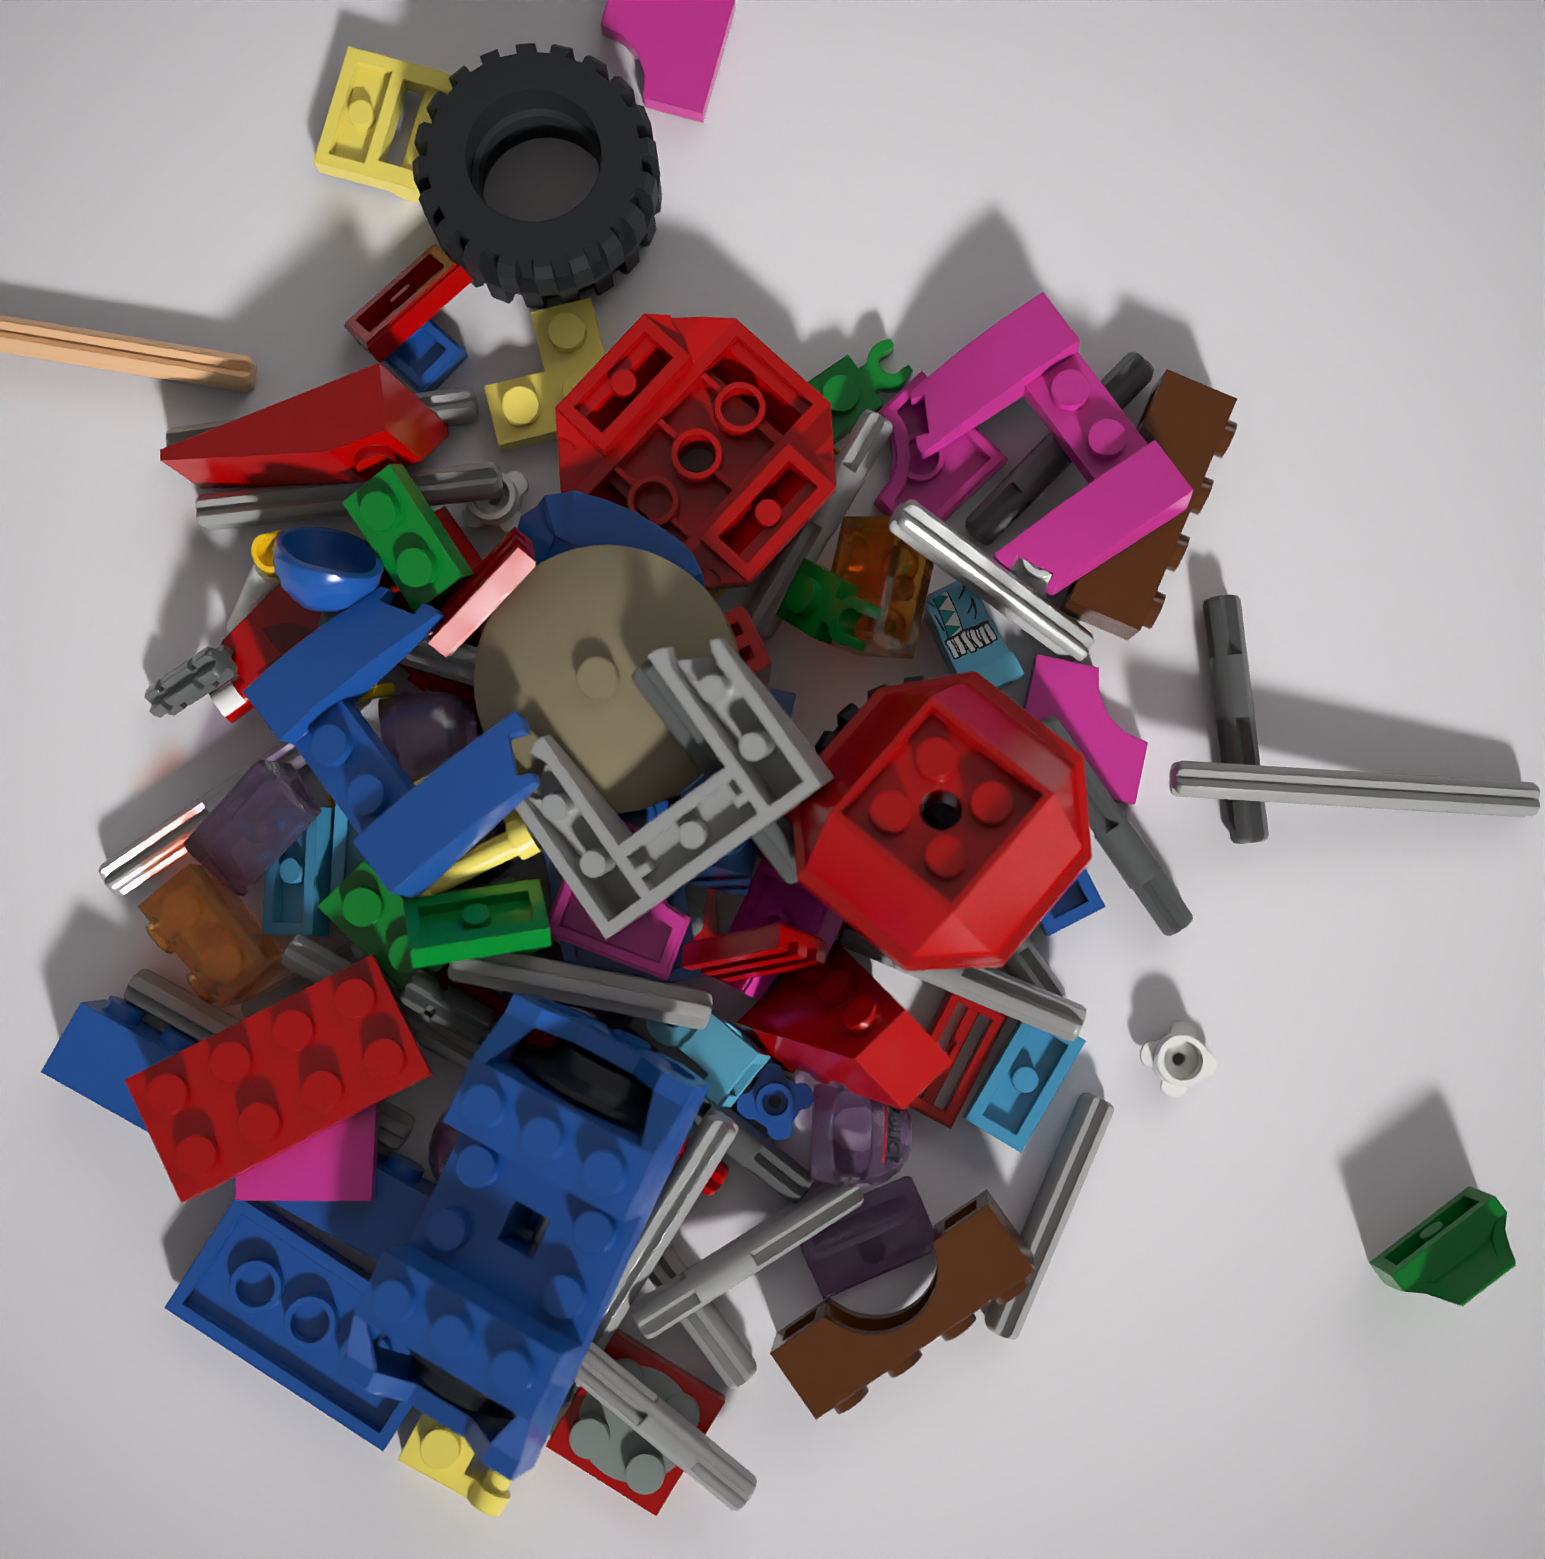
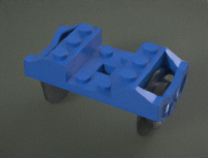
(547, 1146)

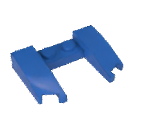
(403, 828)

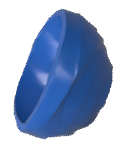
(325, 567)

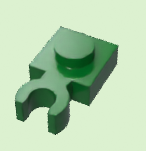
(856, 389)
(825, 606)

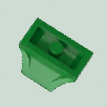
(1451, 1251)

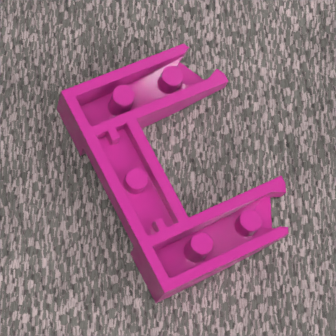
(1129, 482)

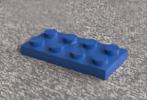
(287, 1312)

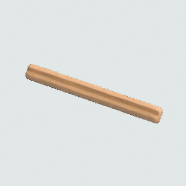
(127, 354)

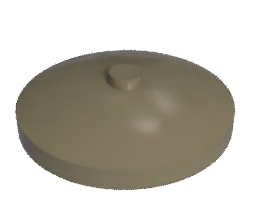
(566, 661)

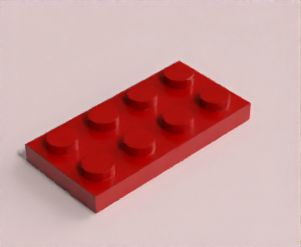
(278, 1078)

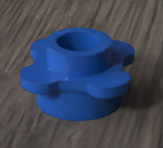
(776, 1119)

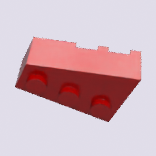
(845, 1031)

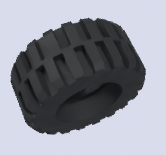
(526, 100)

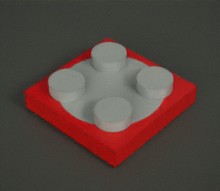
(611, 1449)

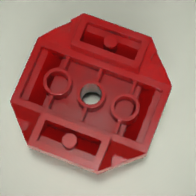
(713, 389)
(957, 891)

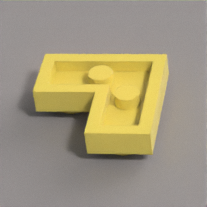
(569, 349)

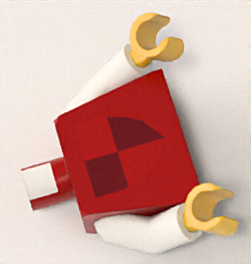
(265, 628)

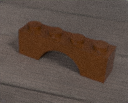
(1191, 428)
(838, 1351)

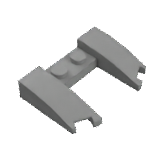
(763, 777)

